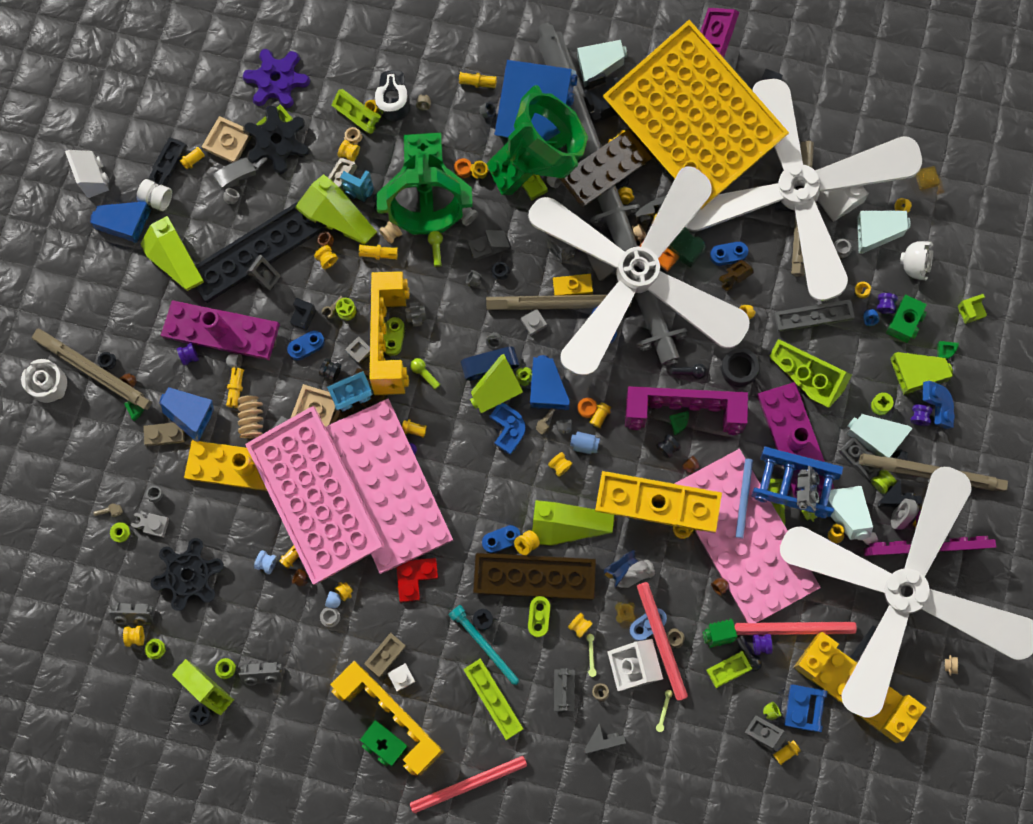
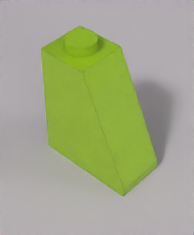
(916, 369)
(495, 386)
(202, 687)

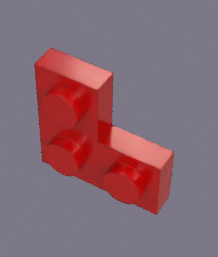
(411, 573)

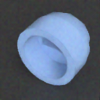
(333, 600)

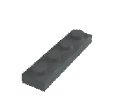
(814, 315)

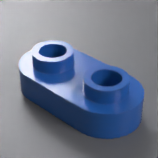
(729, 253)
(306, 346)
(501, 539)

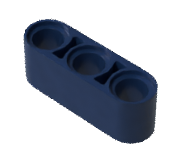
(478, 365)

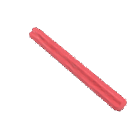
(795, 628)
(662, 641)
(468, 784)

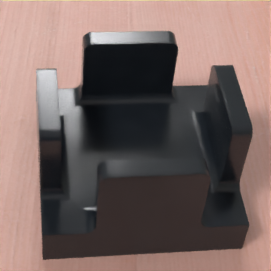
(597, 106)

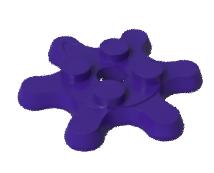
(278, 89)

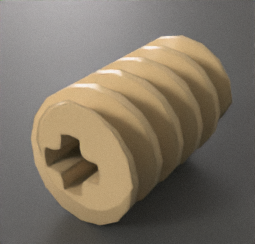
(249, 417)

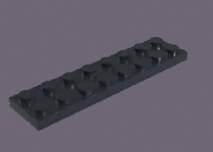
(269, 240)

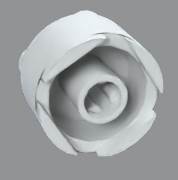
(44, 381)

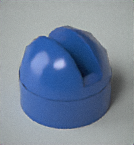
(872, 321)

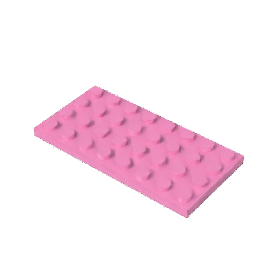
(389, 485)
(314, 495)
(751, 565)

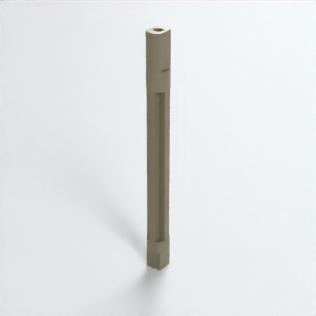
(807, 150)
(544, 302)
(91, 369)
(926, 471)

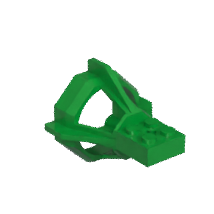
(529, 153)
(423, 169)

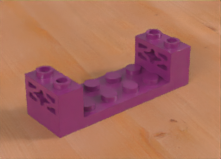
(733, 405)

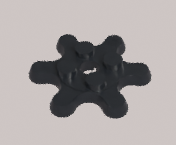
(276, 152)
(177, 565)

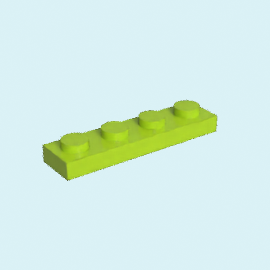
(493, 699)

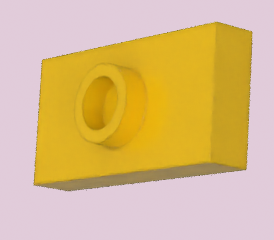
(573, 285)

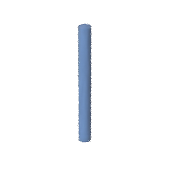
(744, 498)

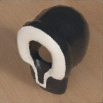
(392, 108)

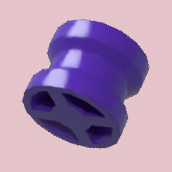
(887, 303)
(187, 354)
(921, 415)
(762, 644)

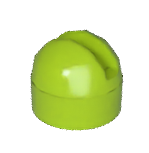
(772, 711)

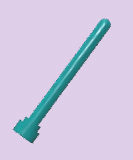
(459, 615)

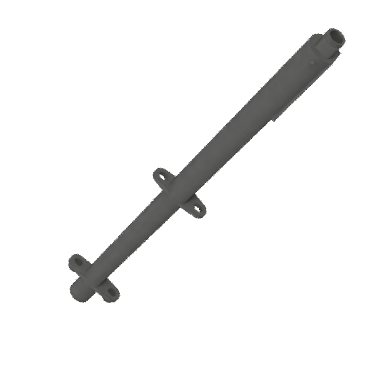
(614, 214)

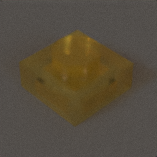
(927, 178)

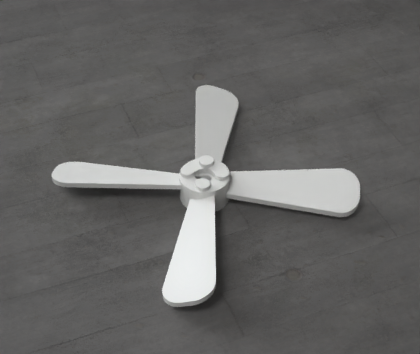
(880, 164)
(713, 317)
(872, 675)

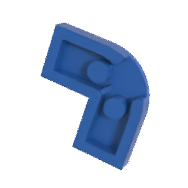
(942, 399)
(513, 425)

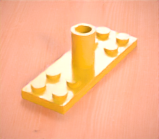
(222, 466)
(680, 504)

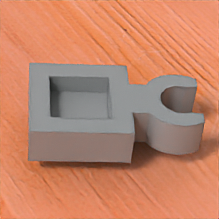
(153, 524)

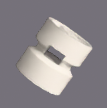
(154, 195)

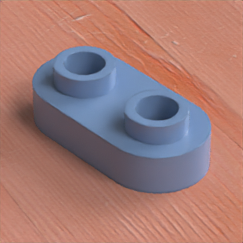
(643, 622)

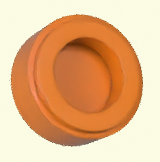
(462, 168)
(587, 407)

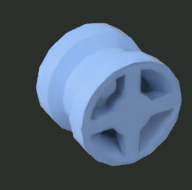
(265, 562)

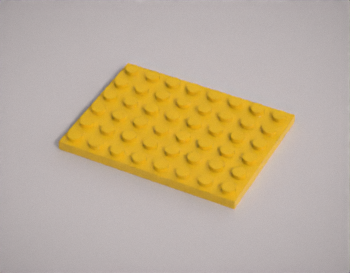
(695, 110)

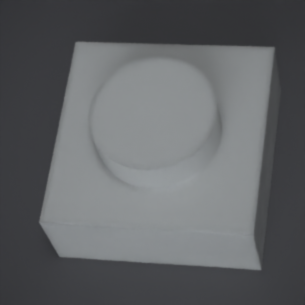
(533, 322)
(358, 350)

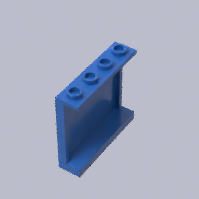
(518, 80)

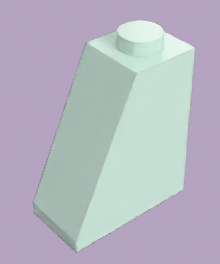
(600, 59)
(880, 228)
(877, 434)
(851, 512)

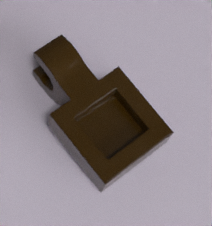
(737, 272)

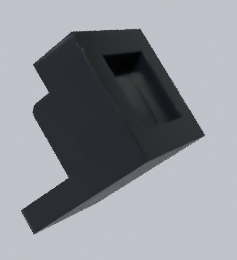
(303, 314)

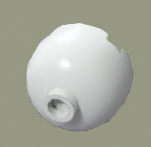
(917, 259)

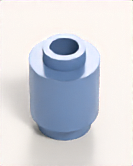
(584, 443)

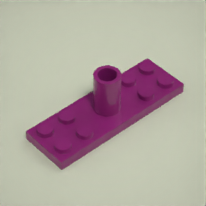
(719, 27)
(220, 330)
(788, 420)
(955, 544)

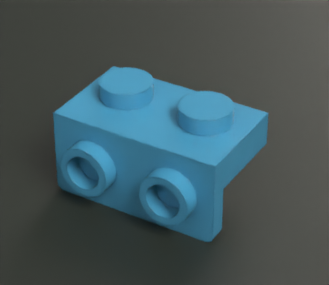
(357, 187)
(350, 391)

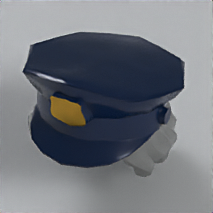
(629, 570)

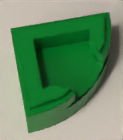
(946, 349)
(134, 410)
(679, 422)

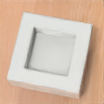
(401, 677)

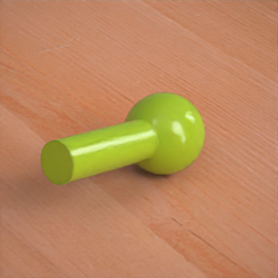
(435, 239)
(419, 367)

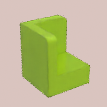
(972, 309)

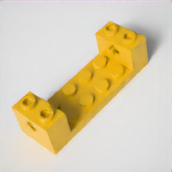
(387, 290)
(831, 671)
(351, 683)

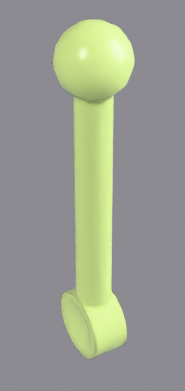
(592, 672)
(668, 693)

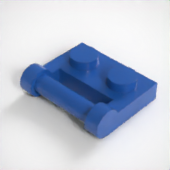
(798, 708)

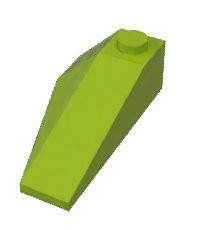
(330, 206)
(168, 252)
(816, 377)
(567, 523)

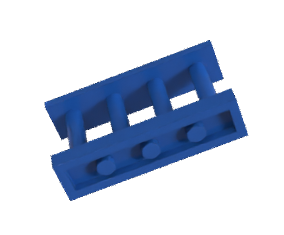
(792, 462)

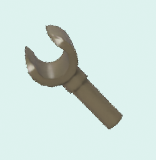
(332, 308)
(541, 426)
(114, 509)

